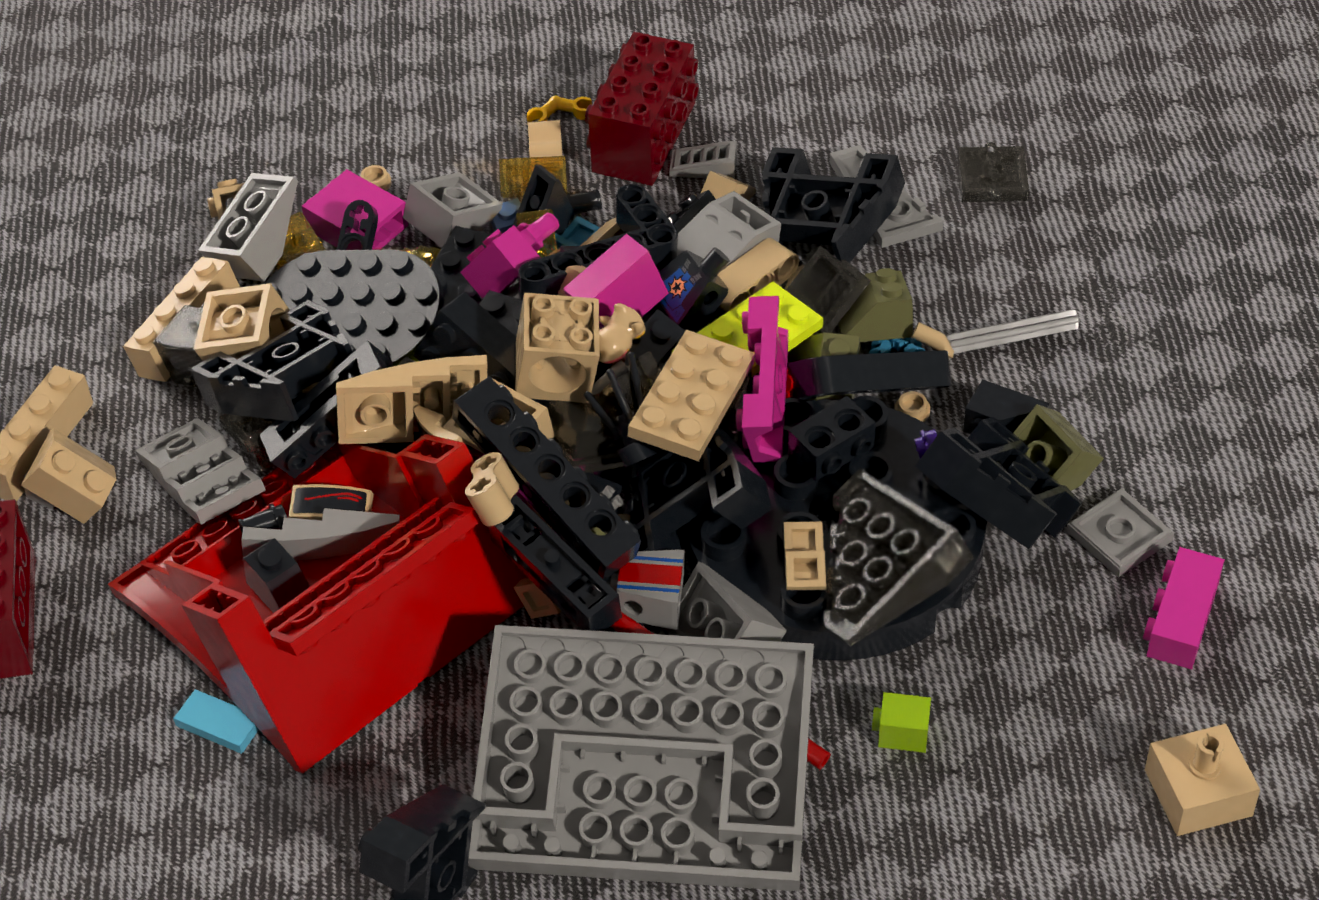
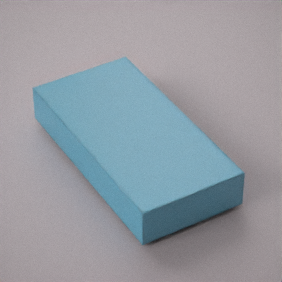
(216, 721)

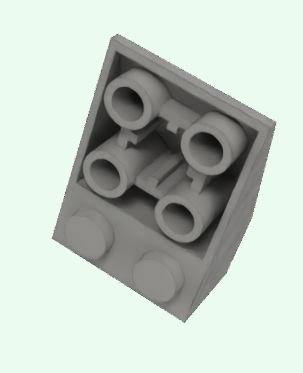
(729, 225)

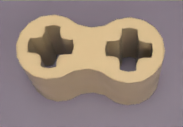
(545, 138)
(492, 489)

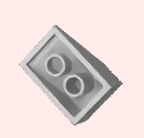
(254, 226)
(721, 610)

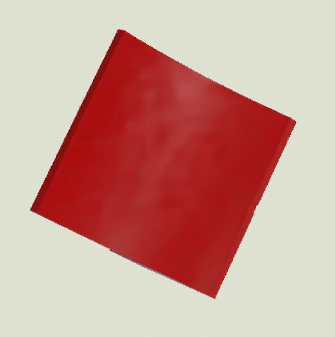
(367, 620)

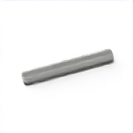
(1014, 331)

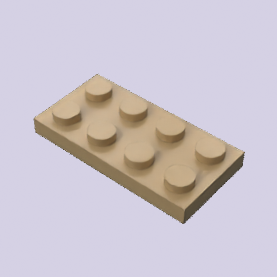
(691, 395)

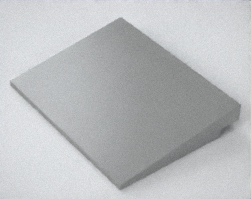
(644, 757)

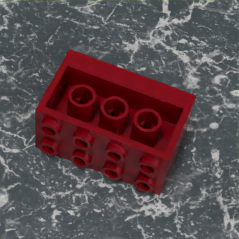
(16, 593)

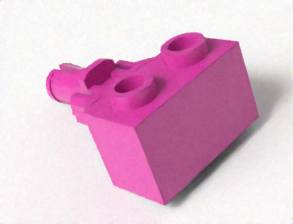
(498, 264)

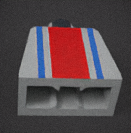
(651, 587)

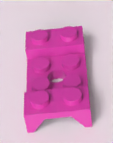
(764, 411)

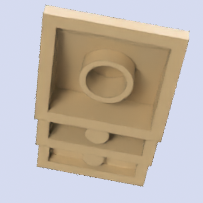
(381, 402)

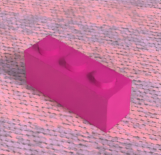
(1183, 607)

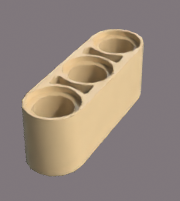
(755, 270)

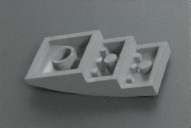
(200, 470)

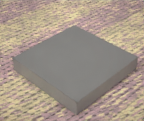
(1120, 532)

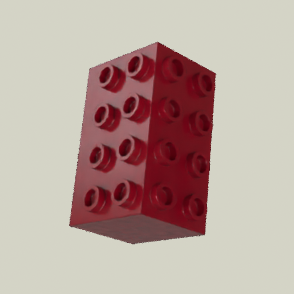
(641, 108)

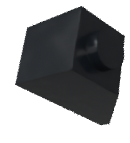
(546, 192)
(998, 402)
(274, 575)

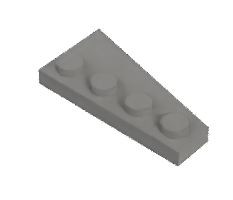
(909, 217)

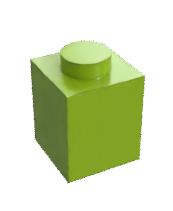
(902, 722)

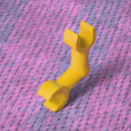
(577, 107)

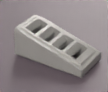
(714, 157)

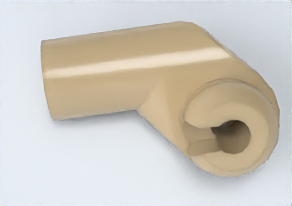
(932, 338)

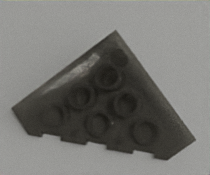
(885, 557)

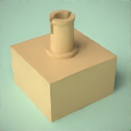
(1201, 779)

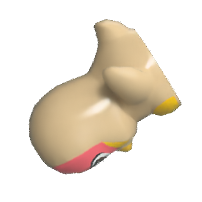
(618, 333)

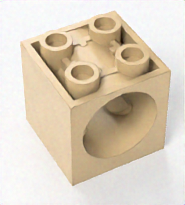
(239, 320)
(557, 347)

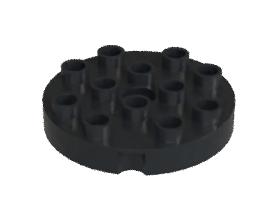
(755, 556)

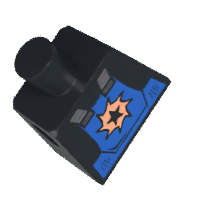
(694, 288)

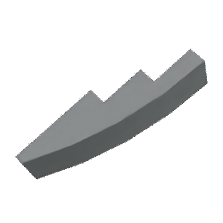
(336, 535)

